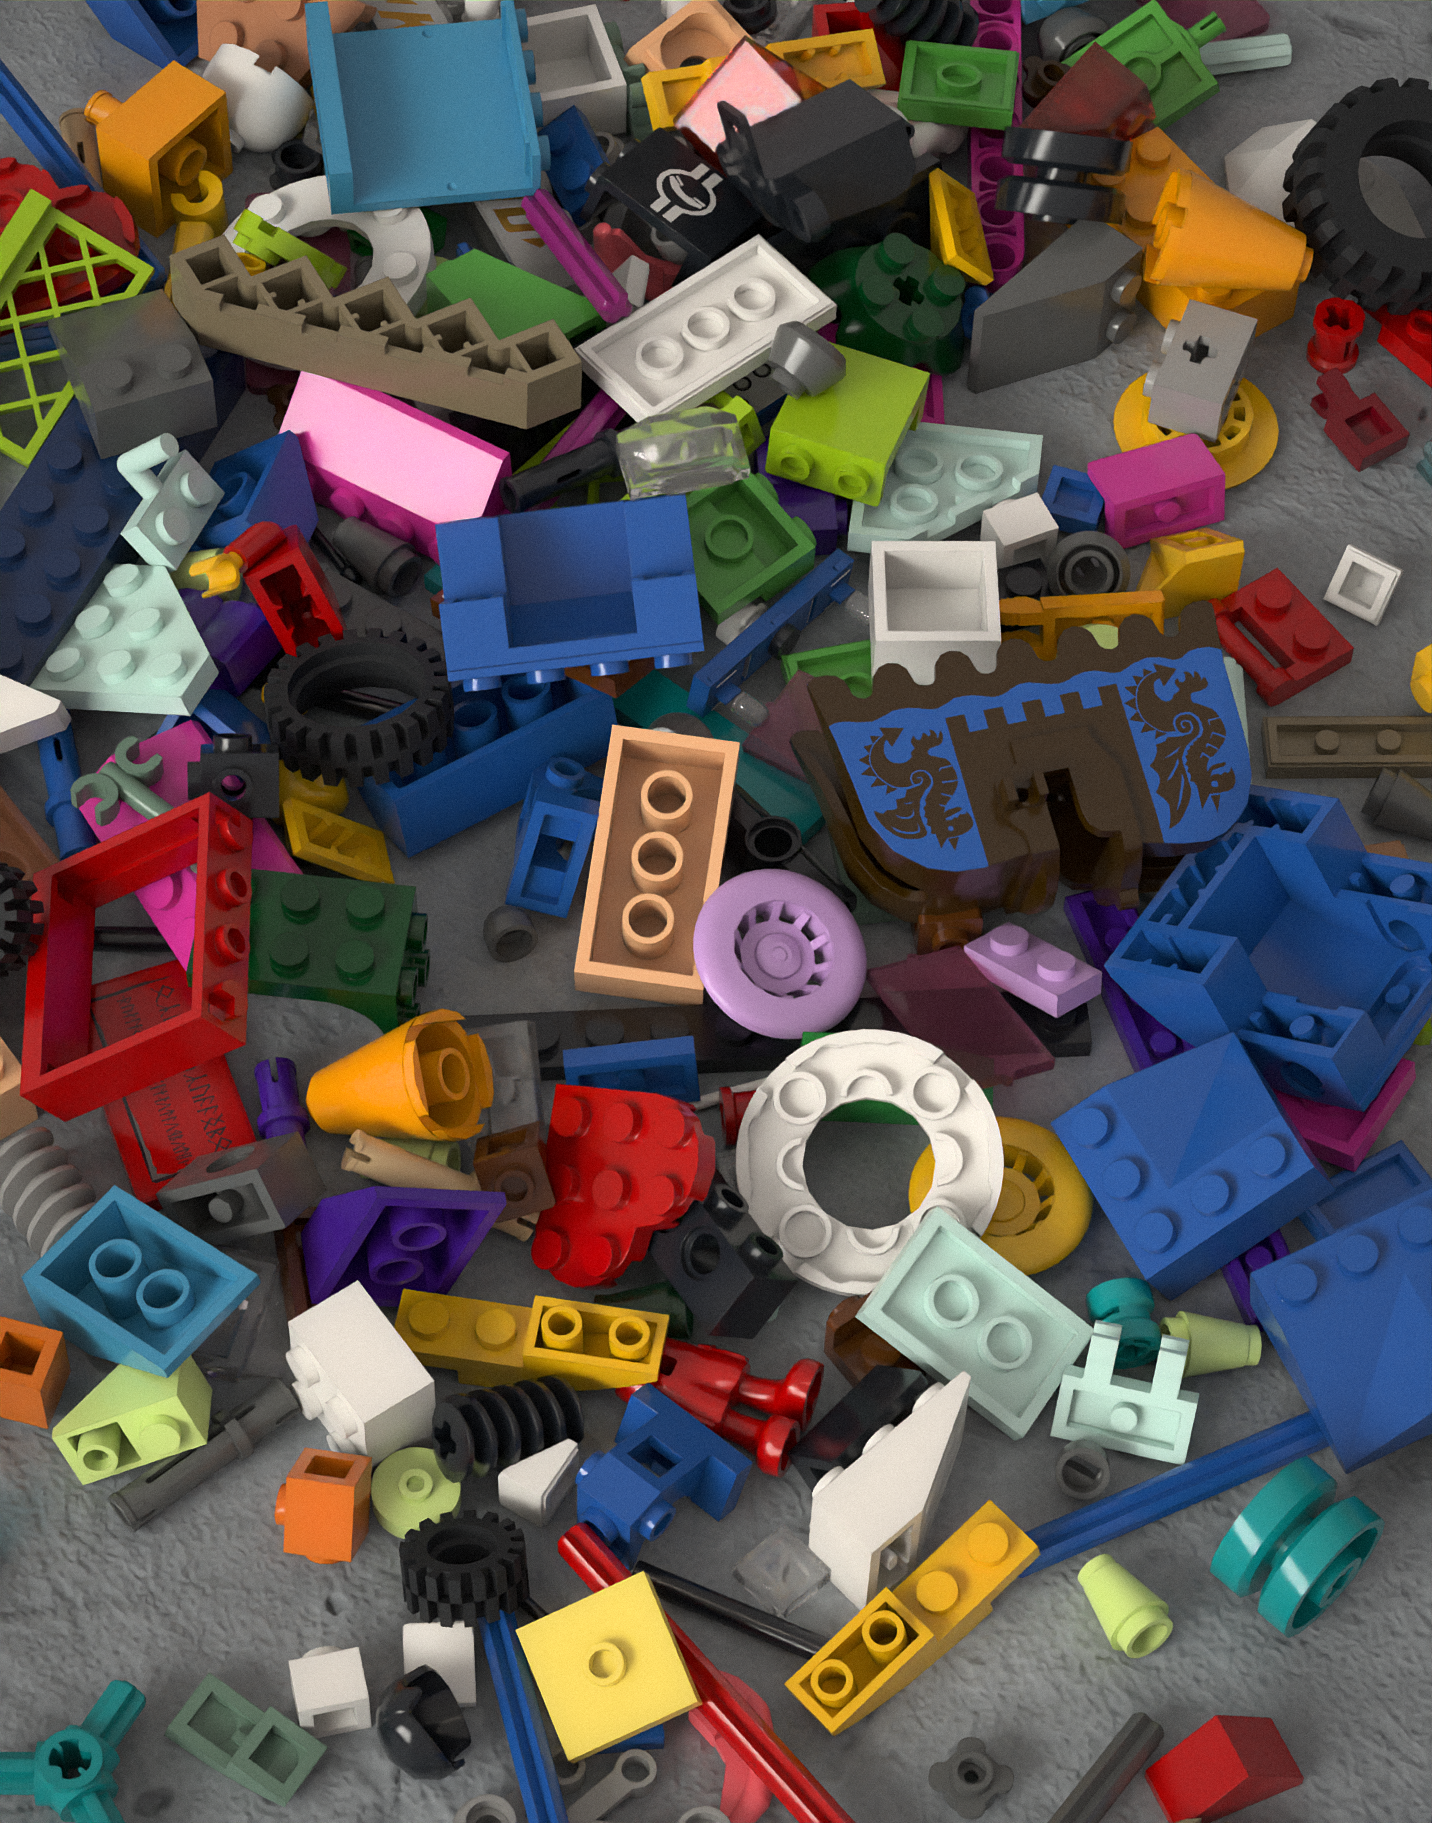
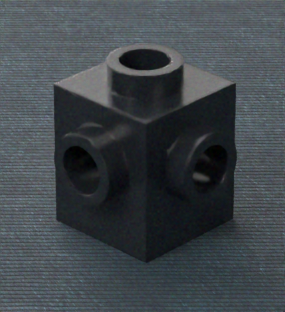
(238, 756)

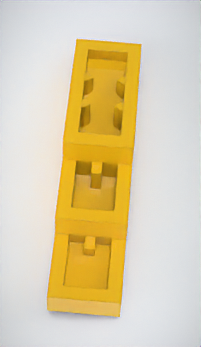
(824, 58)

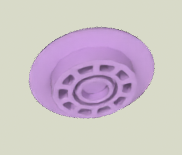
(774, 960)

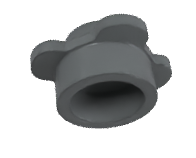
(967, 1798)

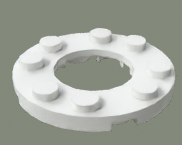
(398, 236)
(843, 1071)

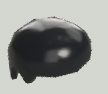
(422, 1725)

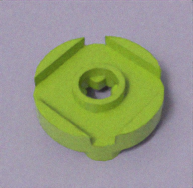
(274, 243)

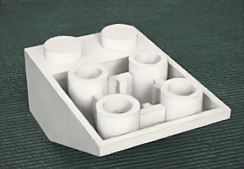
(880, 1509)

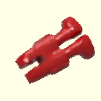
(715, 1380)

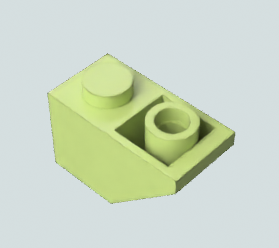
(135, 1421)

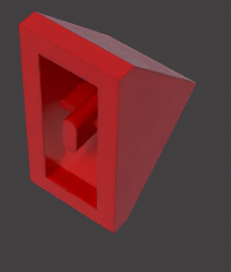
(1223, 1769)

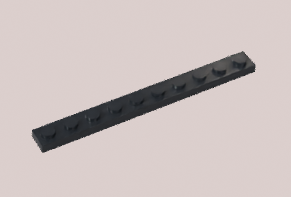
(730, 1047)

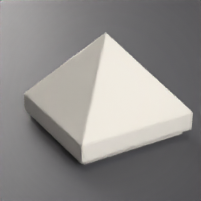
(1363, 584)

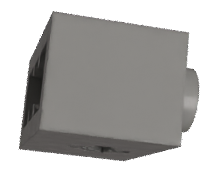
(1200, 369)

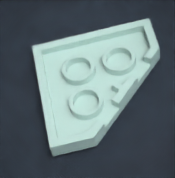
(946, 482)
(131, 649)

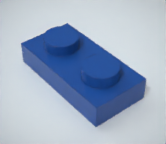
(574, 158)
(642, 1066)

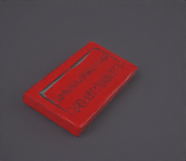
(178, 1117)

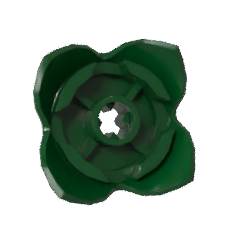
(896, 303)

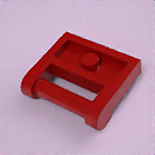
(1287, 629)

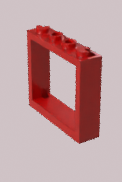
(55, 1055)

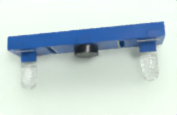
(774, 635)

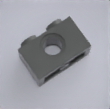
(243, 1189)

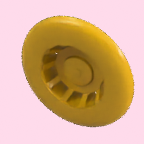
(1248, 423)
(1014, 1224)

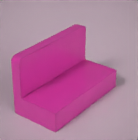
(1159, 490)

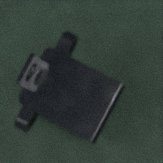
(818, 159)

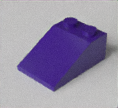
(395, 1240)

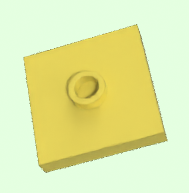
(608, 1667)

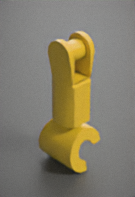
(199, 220)

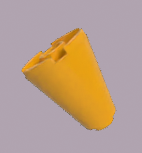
(1220, 241)
(408, 1083)

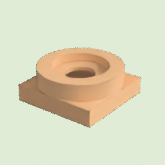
(695, 31)

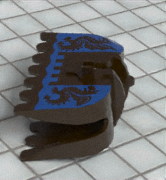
(1031, 772)

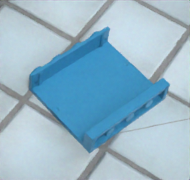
(426, 112)

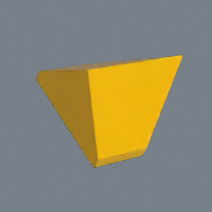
(1192, 567)

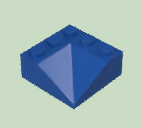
(1192, 1161)
(1358, 1329)

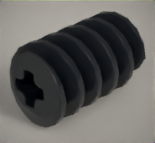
(925, 20)
(503, 1425)

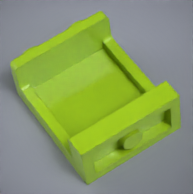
(851, 430)

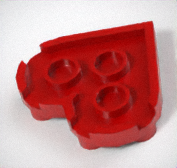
(90, 208)
(617, 1174)

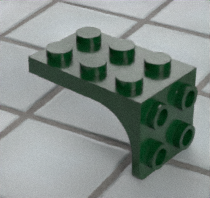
(337, 944)

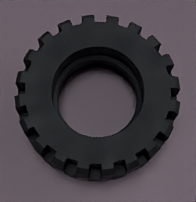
(1328, 206)

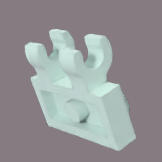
(1123, 1411)

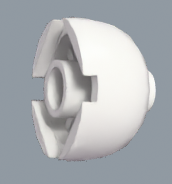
(261, 105)

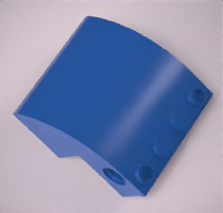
(568, 591)
(1292, 948)

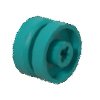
(1297, 1546)

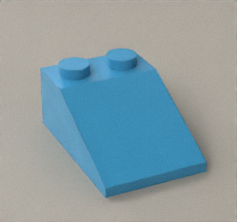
(135, 1286)

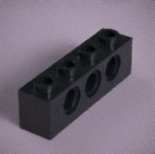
(723, 1264)

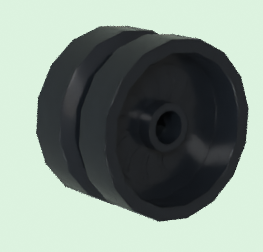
(1063, 176)

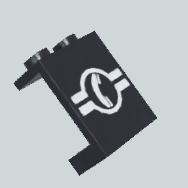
(677, 197)

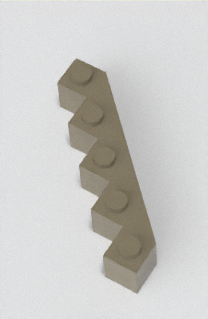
(374, 338)

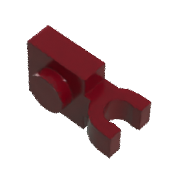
(1359, 428)

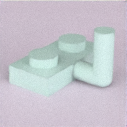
(172, 504)

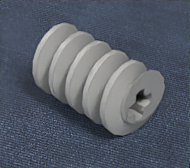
(41, 1189)

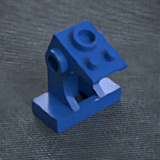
(557, 807)
(629, 1502)

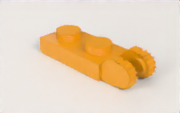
(1062, 612)

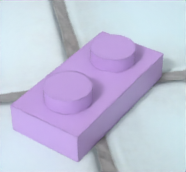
(1034, 969)

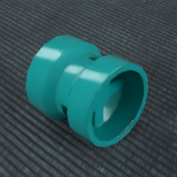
(1128, 1304)

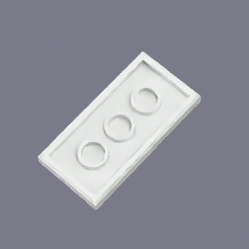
(703, 332)

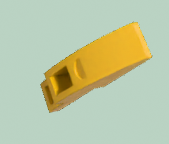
(513, 1343)
(916, 1623)

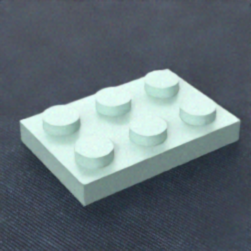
(968, 1309)

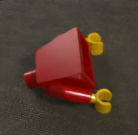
(282, 580)

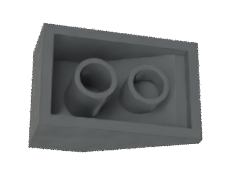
(1057, 308)
(135, 372)

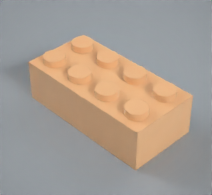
(654, 863)

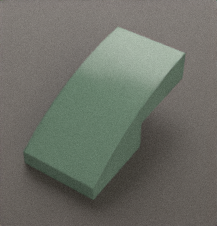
(244, 1742)

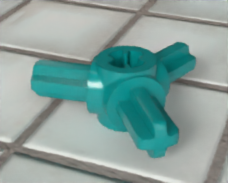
(82, 1747)

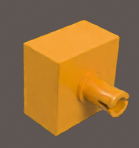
(161, 143)

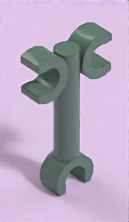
(637, 118)
(123, 782)

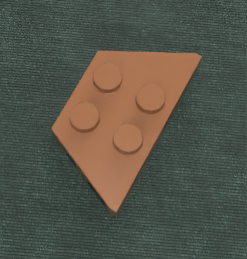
(272, 30)

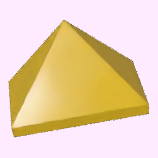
(957, 229)
(335, 842)

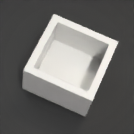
(577, 68)
(933, 602)
(359, 1377)

